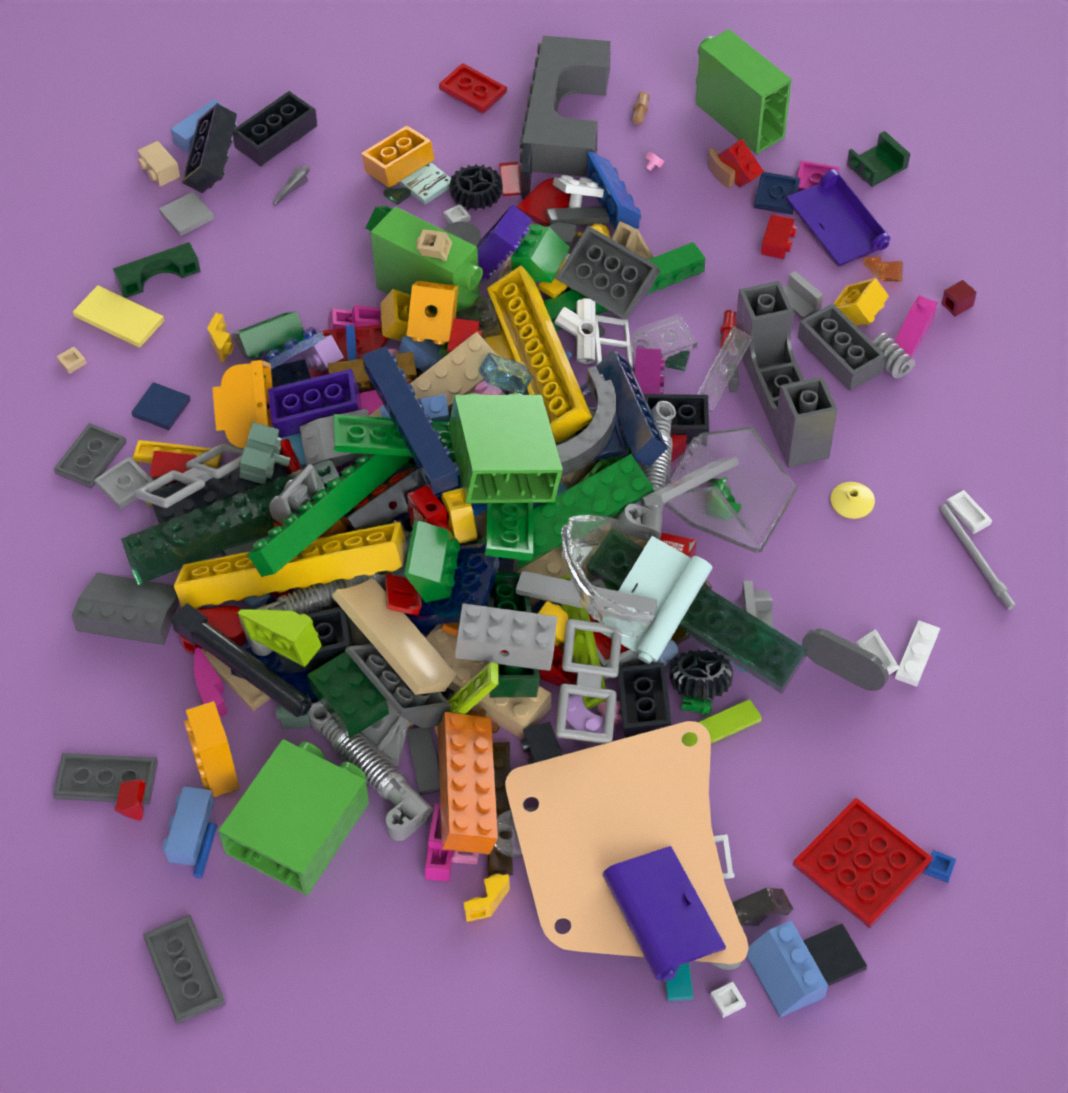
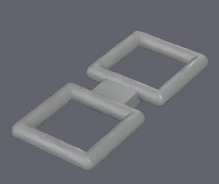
(194, 477)
(588, 683)

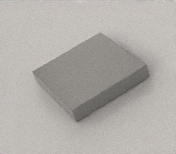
(186, 214)
(122, 481)

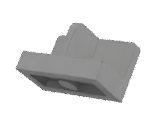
(757, 602)

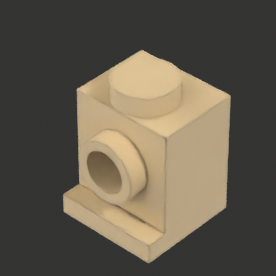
(434, 244)

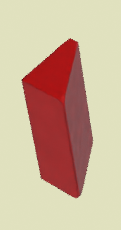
(288, 451)

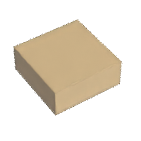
(71, 360)

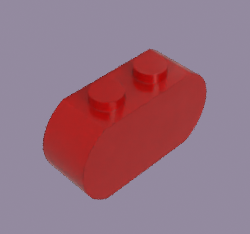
(225, 620)

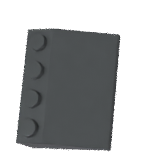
(608, 273)
(126, 610)
(421, 709)

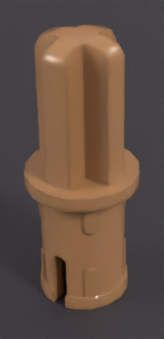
(640, 108)

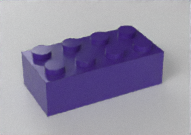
(501, 240)
(313, 399)

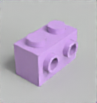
(322, 353)

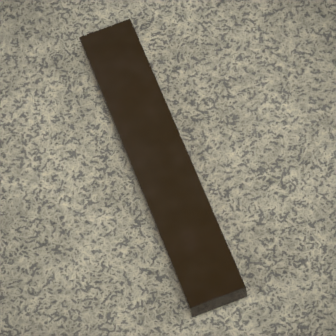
(497, 861)

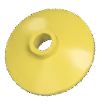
(849, 506)

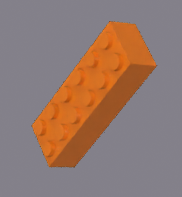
(467, 783)

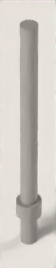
(999, 588)

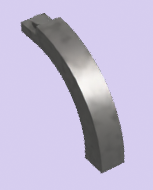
(590, 443)

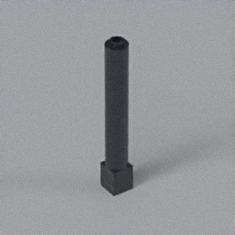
(196, 629)

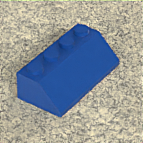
(615, 198)

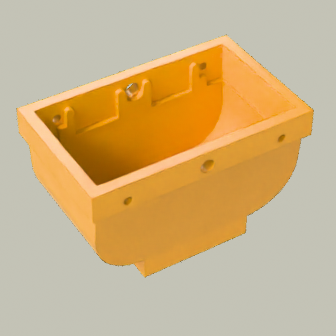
(243, 400)

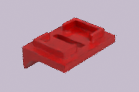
(401, 595)

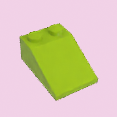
(283, 633)

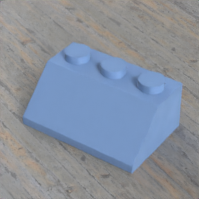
(786, 969)

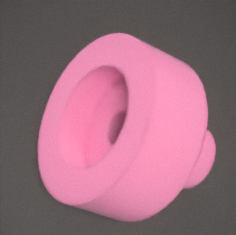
(653, 160)

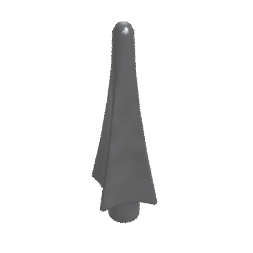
(296, 179)

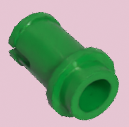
(698, 705)

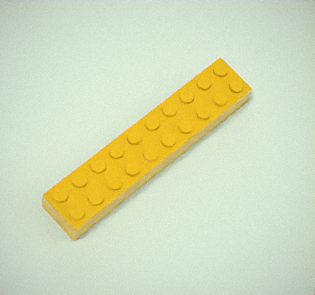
(540, 351)
(320, 562)

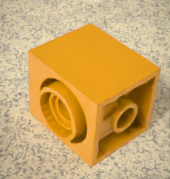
(422, 321)

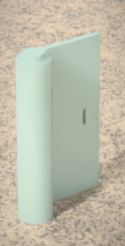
(673, 581)

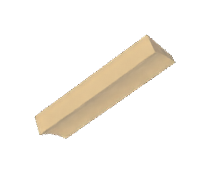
(395, 638)

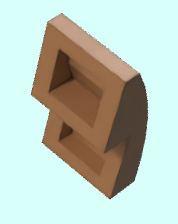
(720, 170)

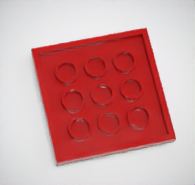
(862, 862)

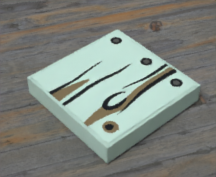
(427, 183)

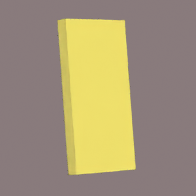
(118, 316)

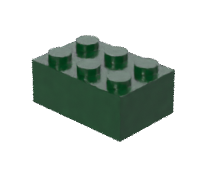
(348, 694)

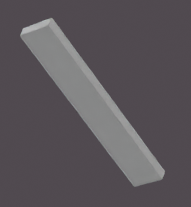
(690, 481)
(562, 592)

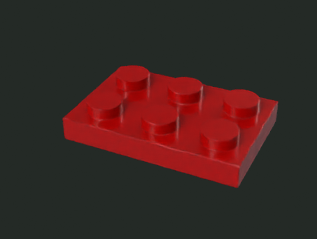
(472, 88)

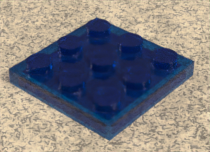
(293, 347)

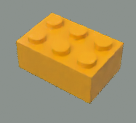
(398, 156)

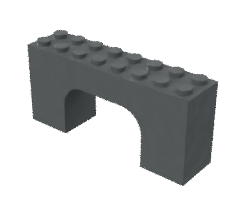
(564, 69)
(796, 408)

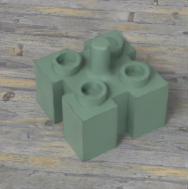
(261, 454)

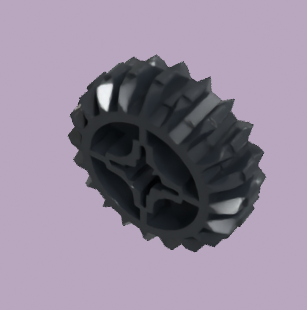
(476, 187)
(701, 674)

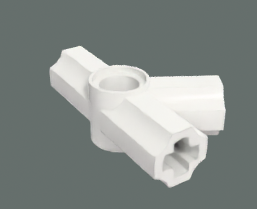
(575, 323)

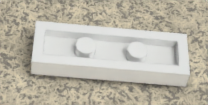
(917, 653)

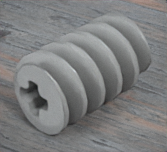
(896, 361)

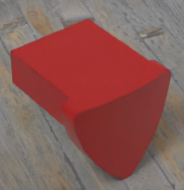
(130, 799)

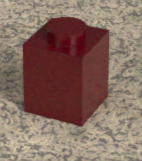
(959, 298)

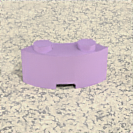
(581, 719)

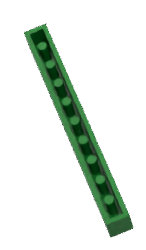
(674, 268)
(323, 511)

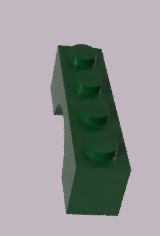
(176, 260)

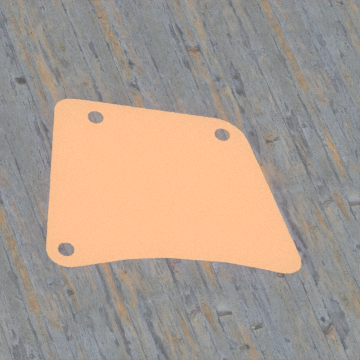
(612, 808)

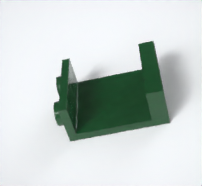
(880, 161)

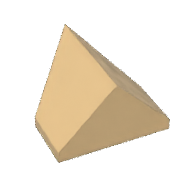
(631, 239)

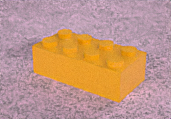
(211, 749)

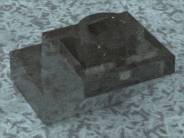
(759, 905)

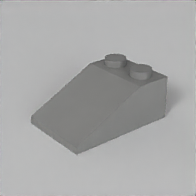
(319, 441)
(294, 494)

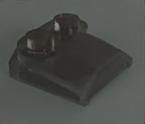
(485, 314)

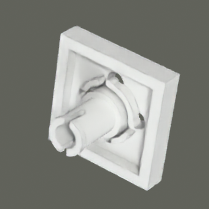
(577, 189)

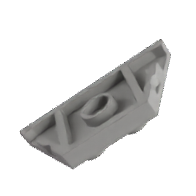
(388, 735)

